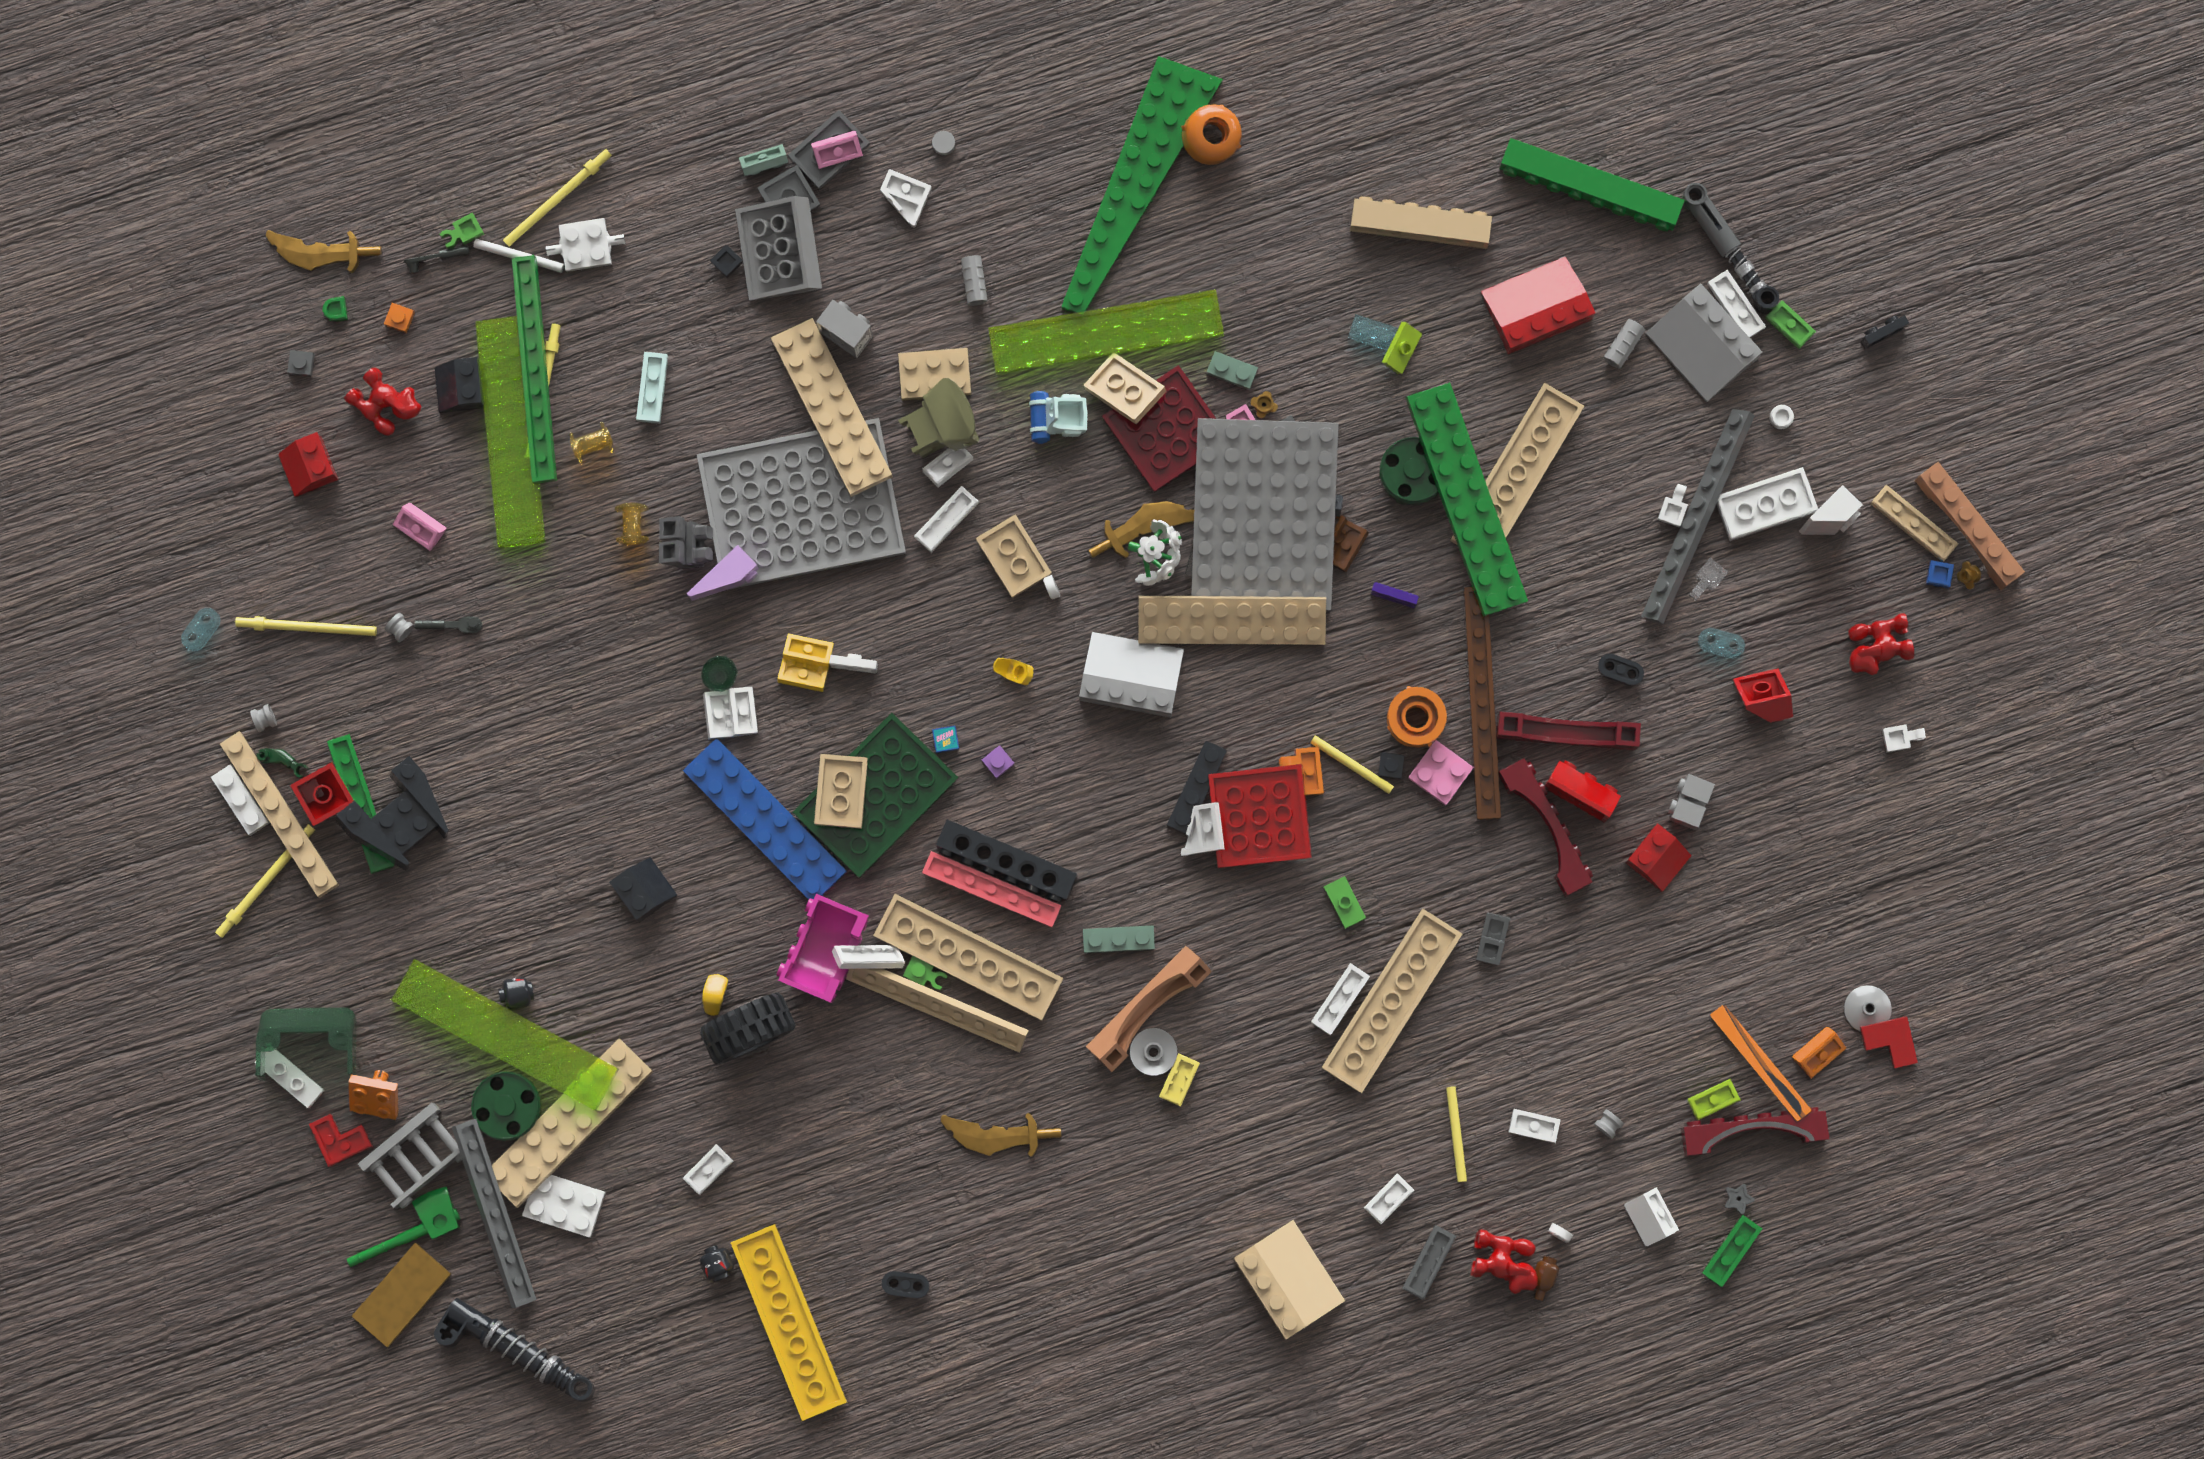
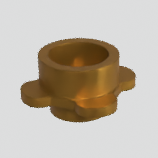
(1266, 398)
(1969, 575)

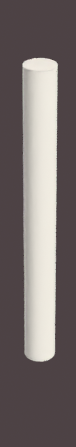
(511, 253)

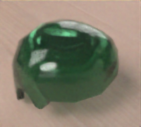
(719, 673)

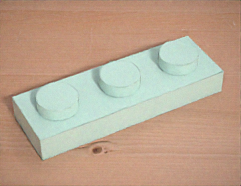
(652, 387)

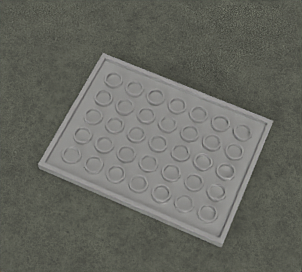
(1264, 508)
(793, 510)

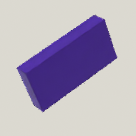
(1395, 595)

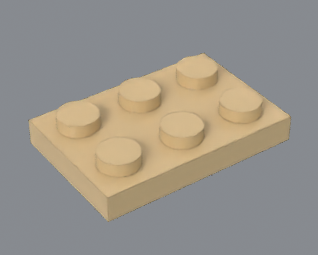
(926, 368)
(1124, 388)
(1013, 556)
(841, 791)

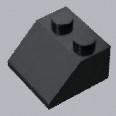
(459, 385)
(643, 889)

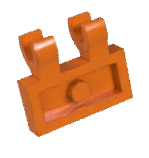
(1311, 768)

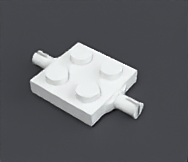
(585, 244)

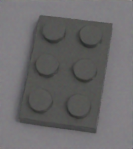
(804, 156)

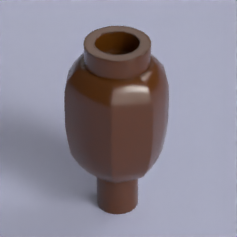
(1547, 1275)

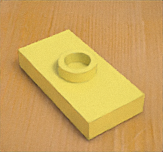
(1179, 1080)

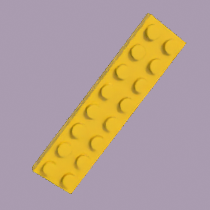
(788, 1322)

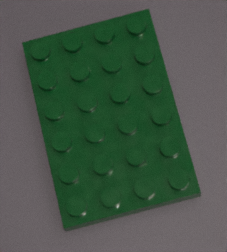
(900, 787)

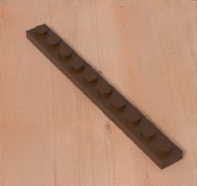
(1482, 709)

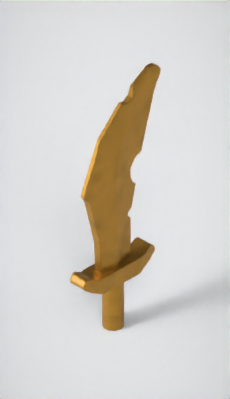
(319, 253)
(1140, 523)
(997, 1138)

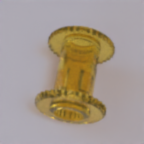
(591, 442)
(631, 524)

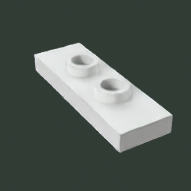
(946, 519)
(868, 957)
(292, 1078)

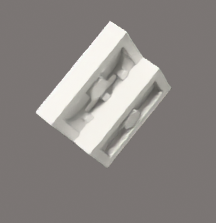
(730, 713)

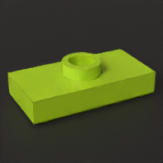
(1401, 347)
(1713, 1099)

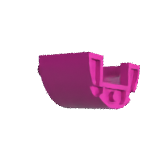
(811, 961)

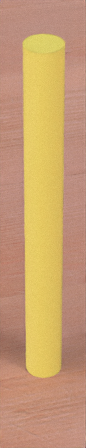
(1351, 764)
(1456, 1134)

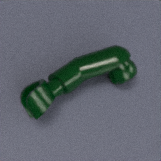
(280, 756)

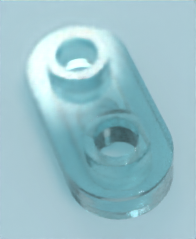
(202, 630)
(1721, 644)

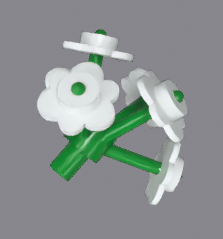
(1151, 549)

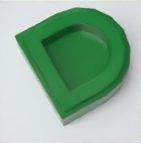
(335, 309)

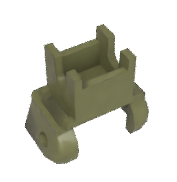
(942, 420)

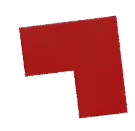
(1895, 1035)
(337, 1146)

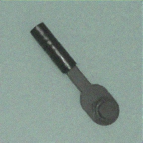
(413, 264)
(465, 624)

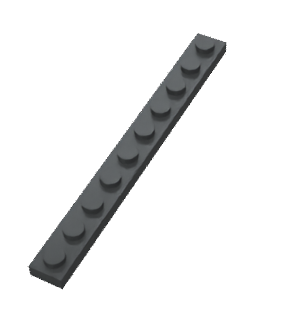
(1697, 516)

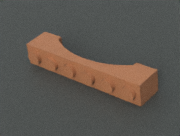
(1992, 552)
(1179, 974)

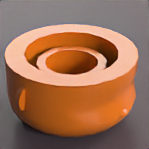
(1199, 147)
(1419, 698)

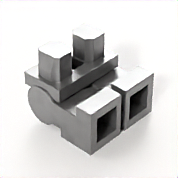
(684, 543)

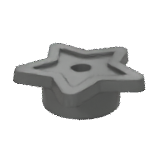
(1732, 1198)

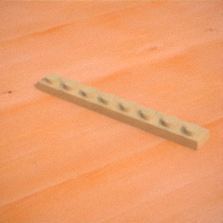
(279, 814)
(940, 1006)

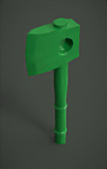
(437, 1219)

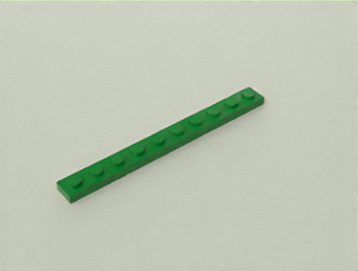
(534, 369)

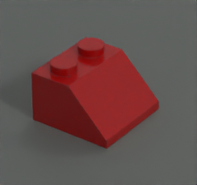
(307, 464)
(1659, 857)

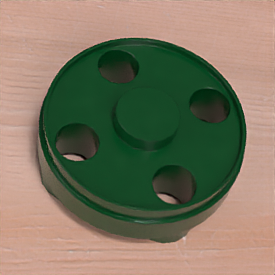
(1410, 473)
(506, 1106)

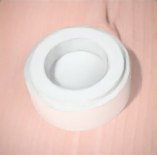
(1781, 417)
(1051, 587)
(1560, 1233)

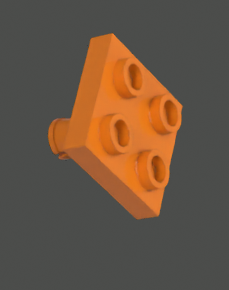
(373, 1096)

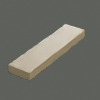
(1914, 523)

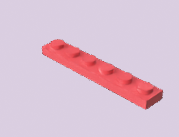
(991, 889)

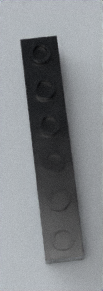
(953, 832)

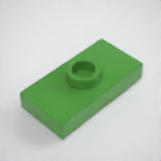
(1790, 324)
(1344, 902)

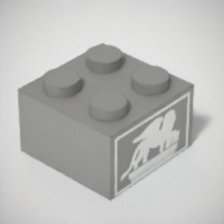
(845, 328)

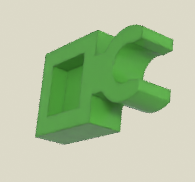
(465, 229)
(921, 972)

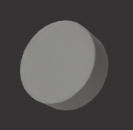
(943, 142)

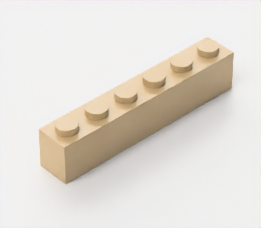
(1421, 223)

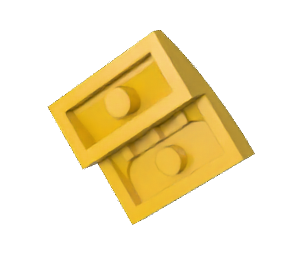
(805, 662)

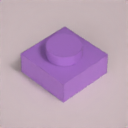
(998, 762)

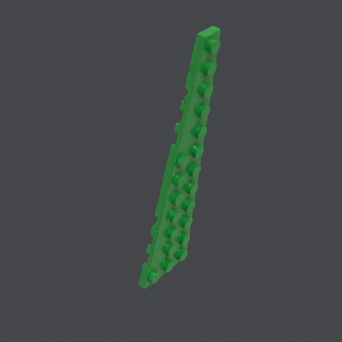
(1142, 166)

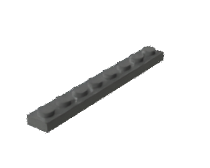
(494, 1213)

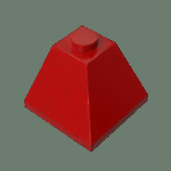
(1765, 695)
(322, 794)

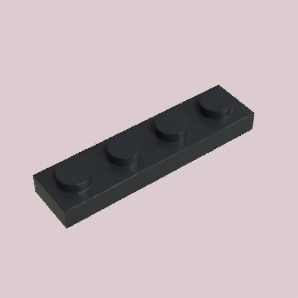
(1196, 786)

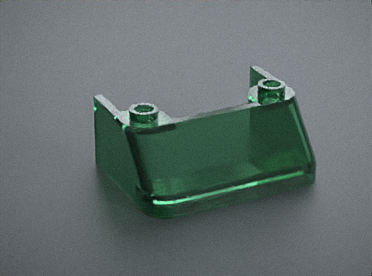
(337, 1022)

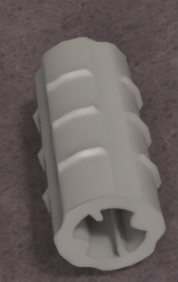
(974, 280)
(1624, 343)

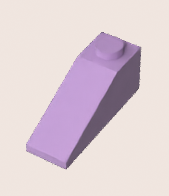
(729, 573)

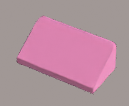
(837, 149)
(419, 526)

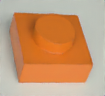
(399, 318)

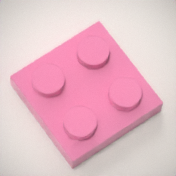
(1440, 772)

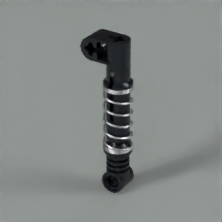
(494, 1334)

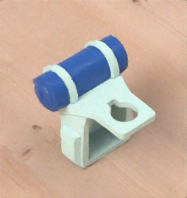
(1056, 416)

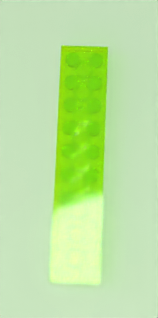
(1106, 331)
(514, 494)
(505, 1034)

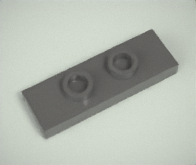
(1429, 1262)

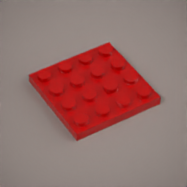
(1262, 815)

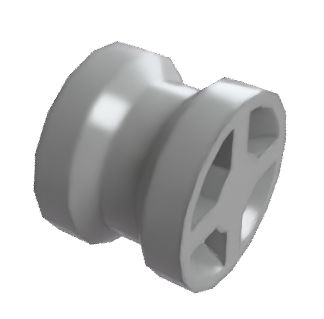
(399, 627)
(263, 718)
(1609, 1124)

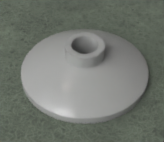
(1857, 1000)
(1156, 1039)

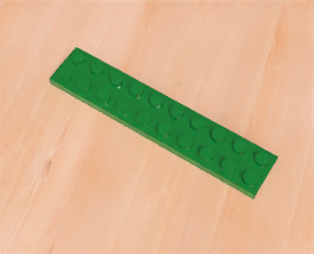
(1466, 499)

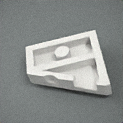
(906, 195)
(1204, 830)

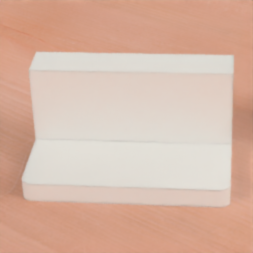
(1651, 1217)

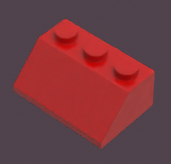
(1582, 791)

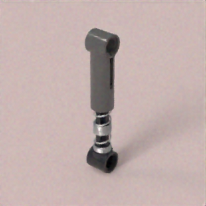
(1728, 245)

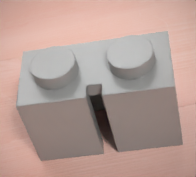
(1691, 801)

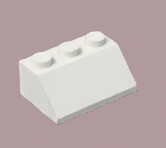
(1834, 515)

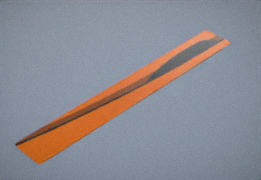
(1760, 1062)

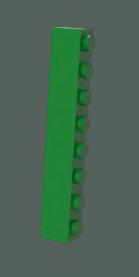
(1591, 185)

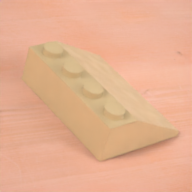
(1289, 1279)

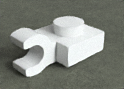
(1673, 509)
(1899, 738)

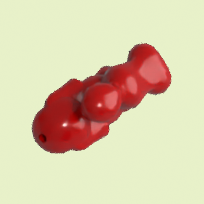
(383, 396)
(1885, 645)
(1499, 1264)

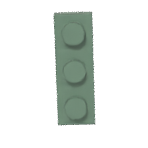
(1118, 939)

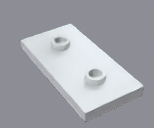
(1766, 504)

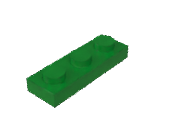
(1731, 1251)

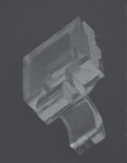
(1709, 576)

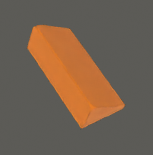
(1819, 1052)

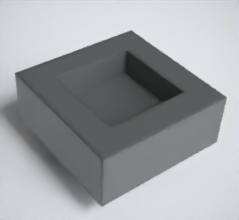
(301, 363)

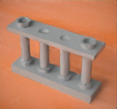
(392, 1147)

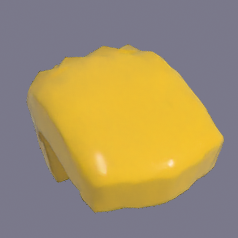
(1014, 670)
(714, 993)

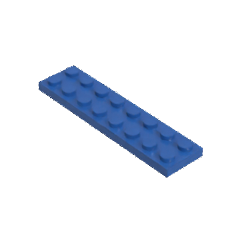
(764, 820)

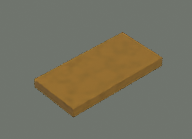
(401, 1295)

